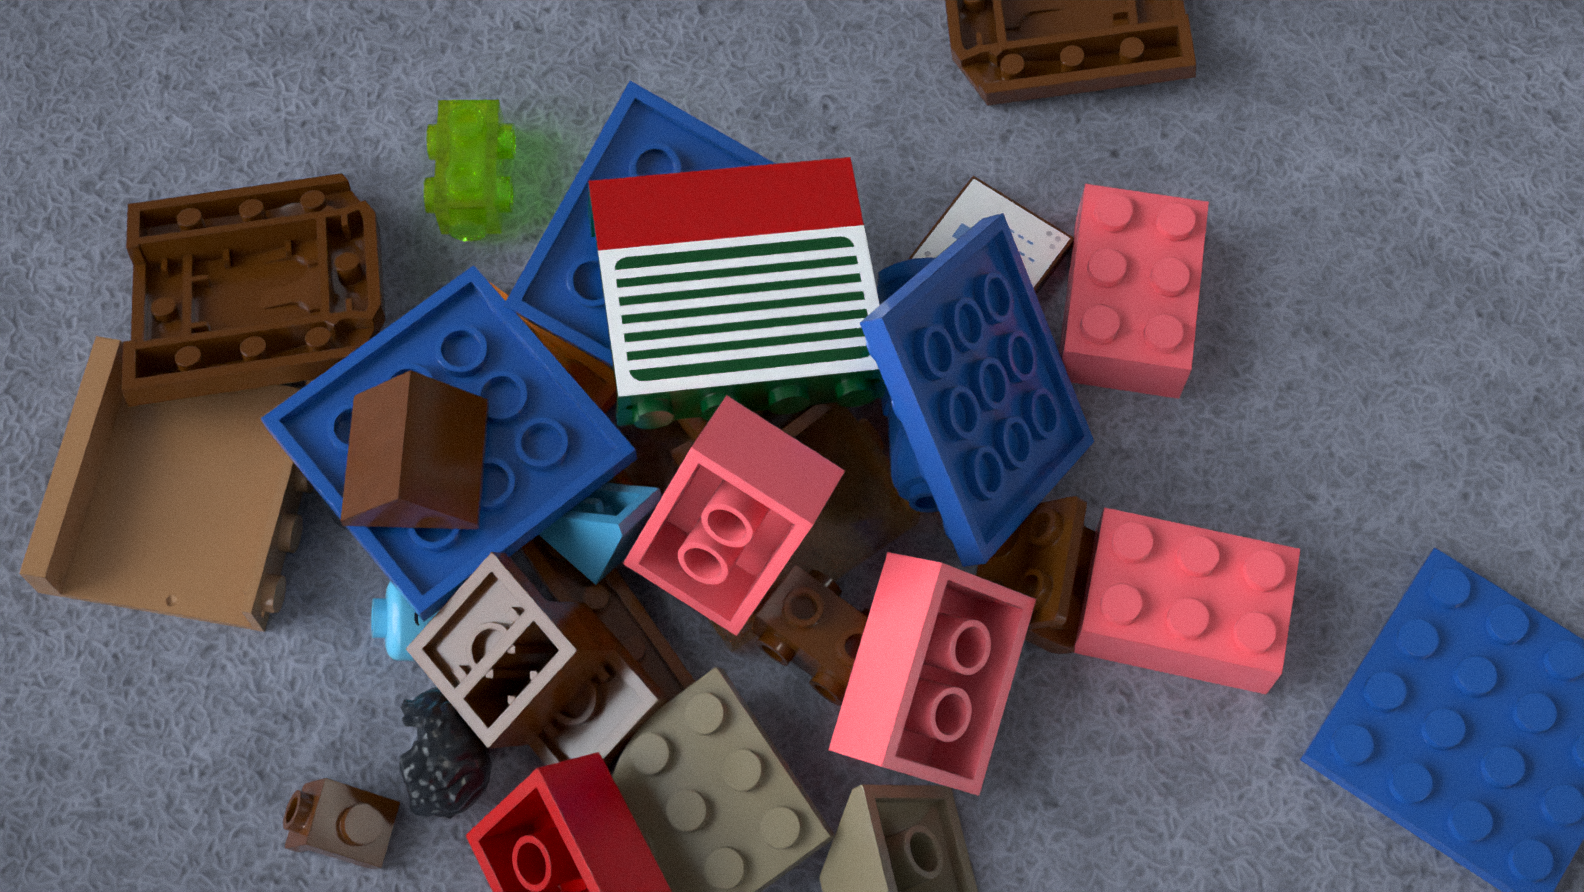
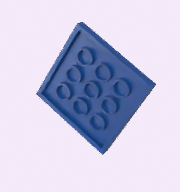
(641, 138)
(978, 387)
(542, 440)
(1467, 728)

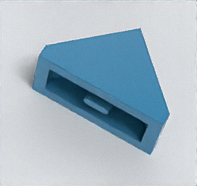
(603, 527)

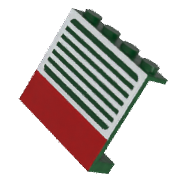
(735, 290)

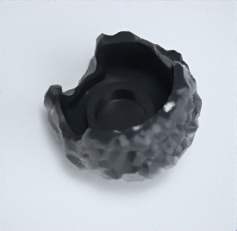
(448, 761)

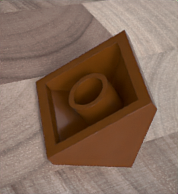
(415, 455)

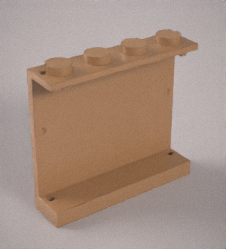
(168, 503)

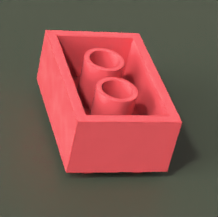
(1133, 290)
(733, 515)
(1187, 601)
(932, 673)

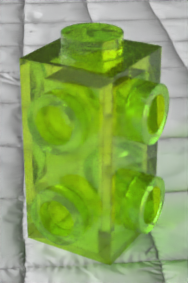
(469, 168)

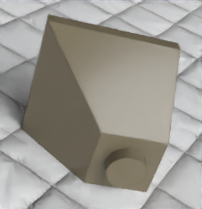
(899, 843)

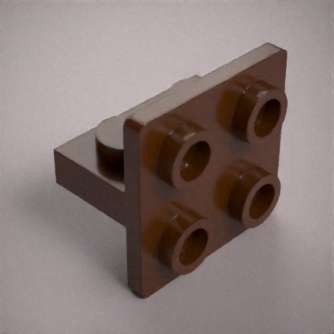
(1051, 563)

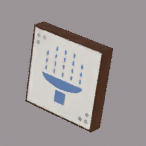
(1037, 240)

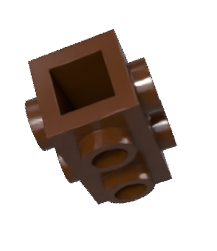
(813, 629)

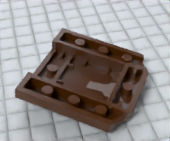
(1068, 46)
(249, 287)

